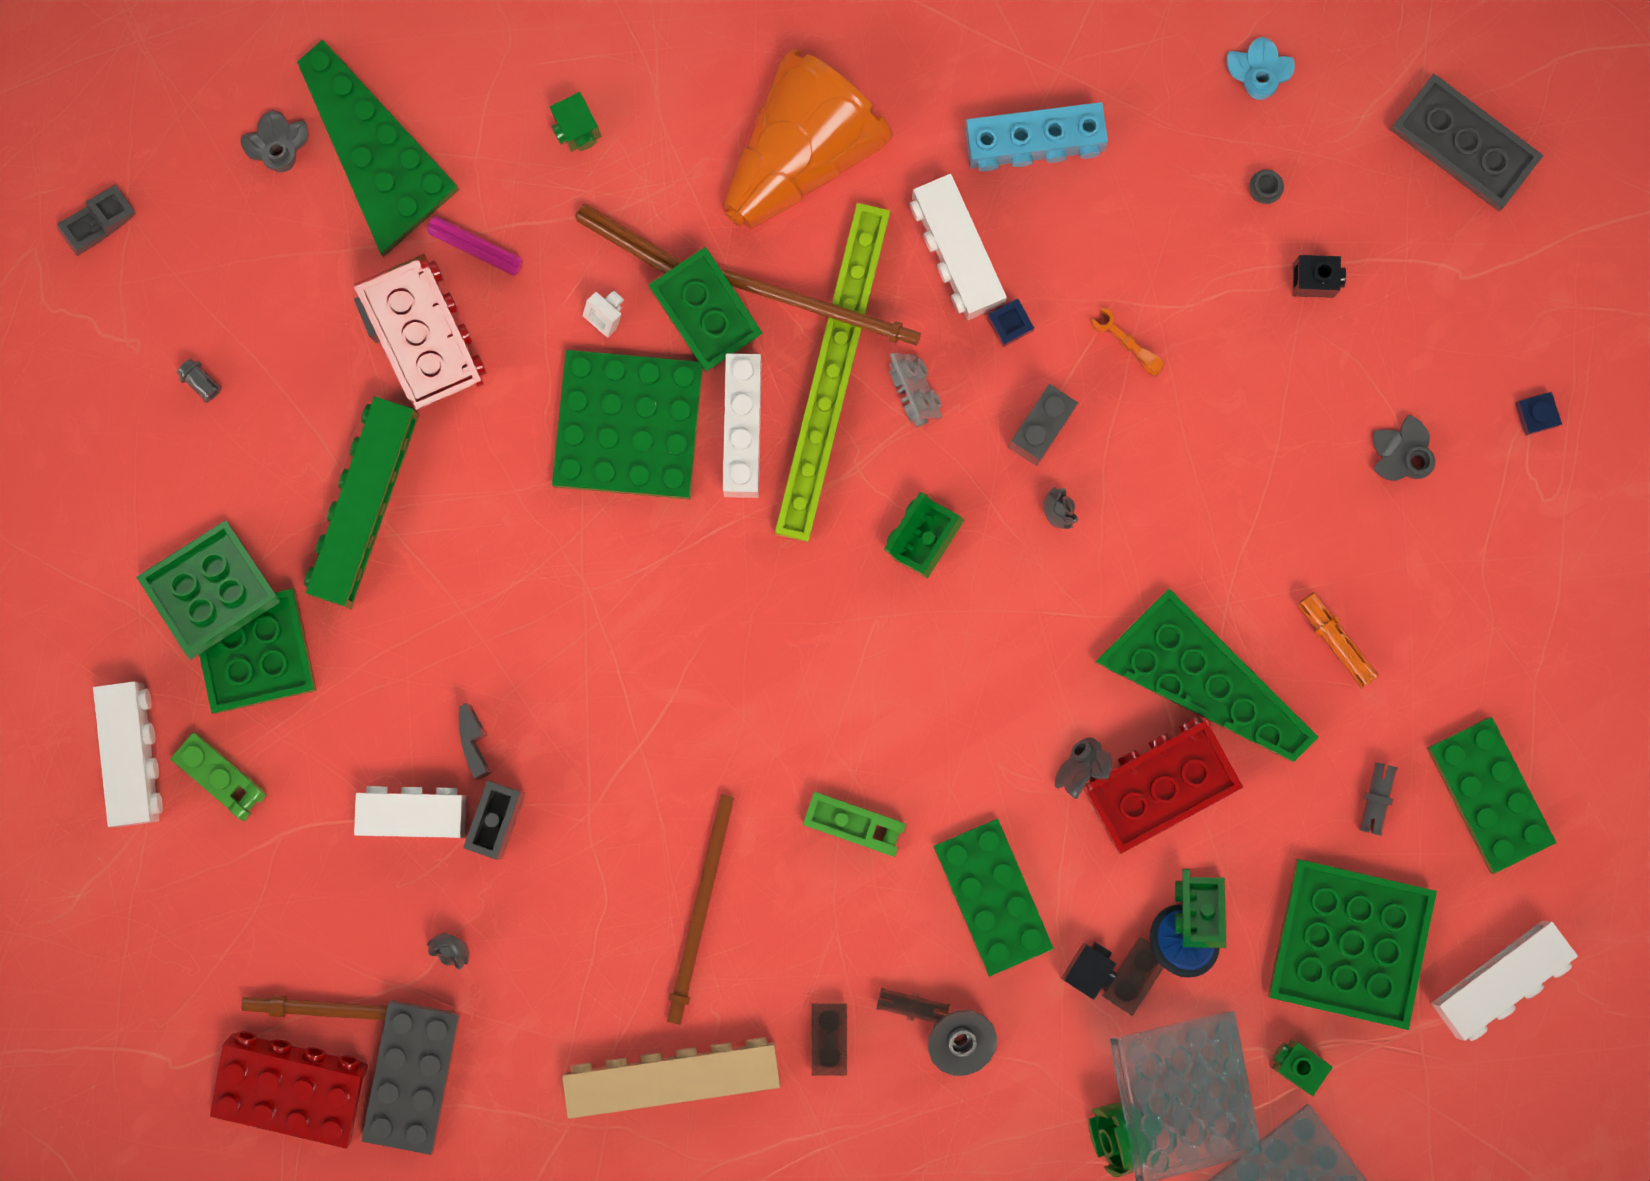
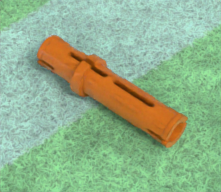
(1343, 647)

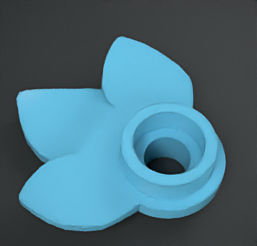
(1260, 64)

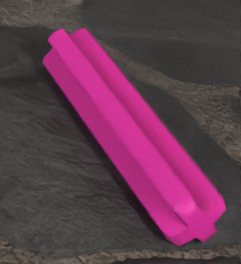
(474, 245)

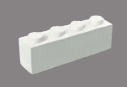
(958, 247)
(742, 425)
(127, 754)
(1504, 981)

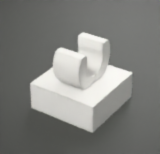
(603, 312)

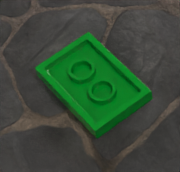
(705, 309)

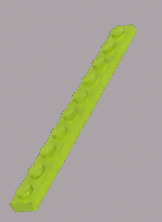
(832, 375)

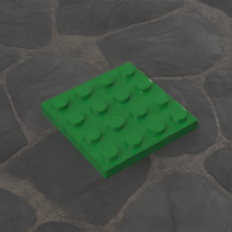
(627, 424)
(1352, 944)

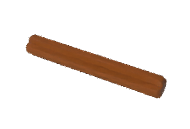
(626, 239)

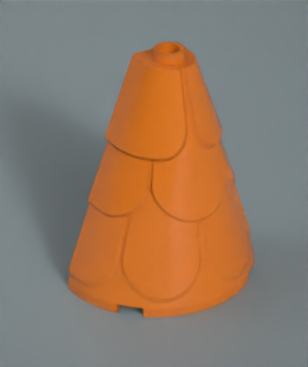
(801, 139)

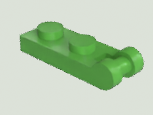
(218, 775)
(852, 823)

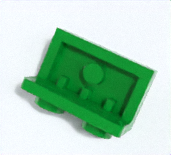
(923, 535)
(1202, 911)

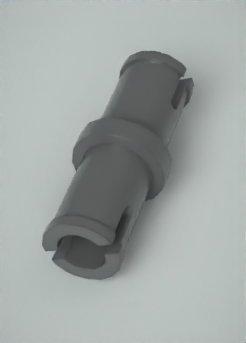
(1378, 798)

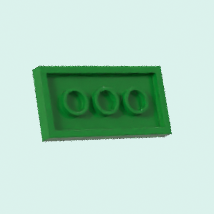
(1491, 795)
(993, 897)

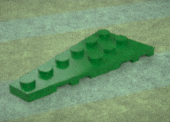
(383, 162)
(1192, 667)

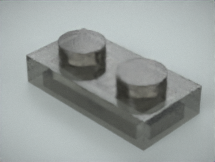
(1134, 977)
(829, 1039)

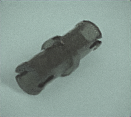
(911, 1006)

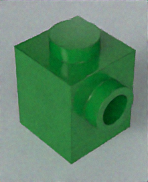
(575, 123)
(1300, 1066)

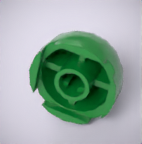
(1111, 1138)

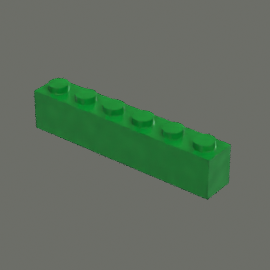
(361, 503)

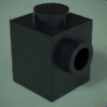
(1318, 276)
(1090, 970)

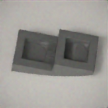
(97, 221)
(470, 732)

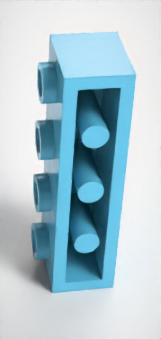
(1036, 136)

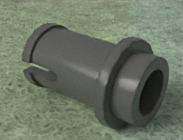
(198, 380)

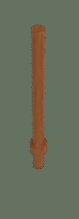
(280, 1006)

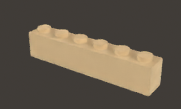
(671, 1079)

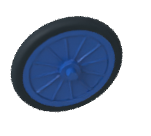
(1170, 951)

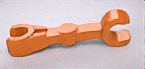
(1149, 360)

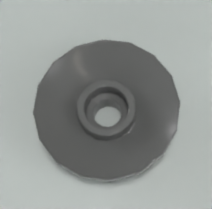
(965, 1055)

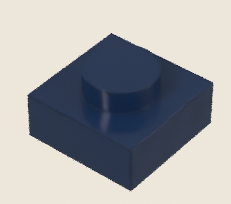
(1010, 322)
(1538, 413)

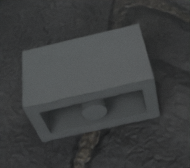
(1042, 424)
(494, 820)

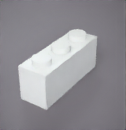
(410, 813)

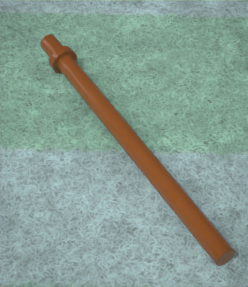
(894, 331)
(679, 997)

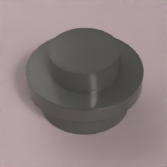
(1266, 186)

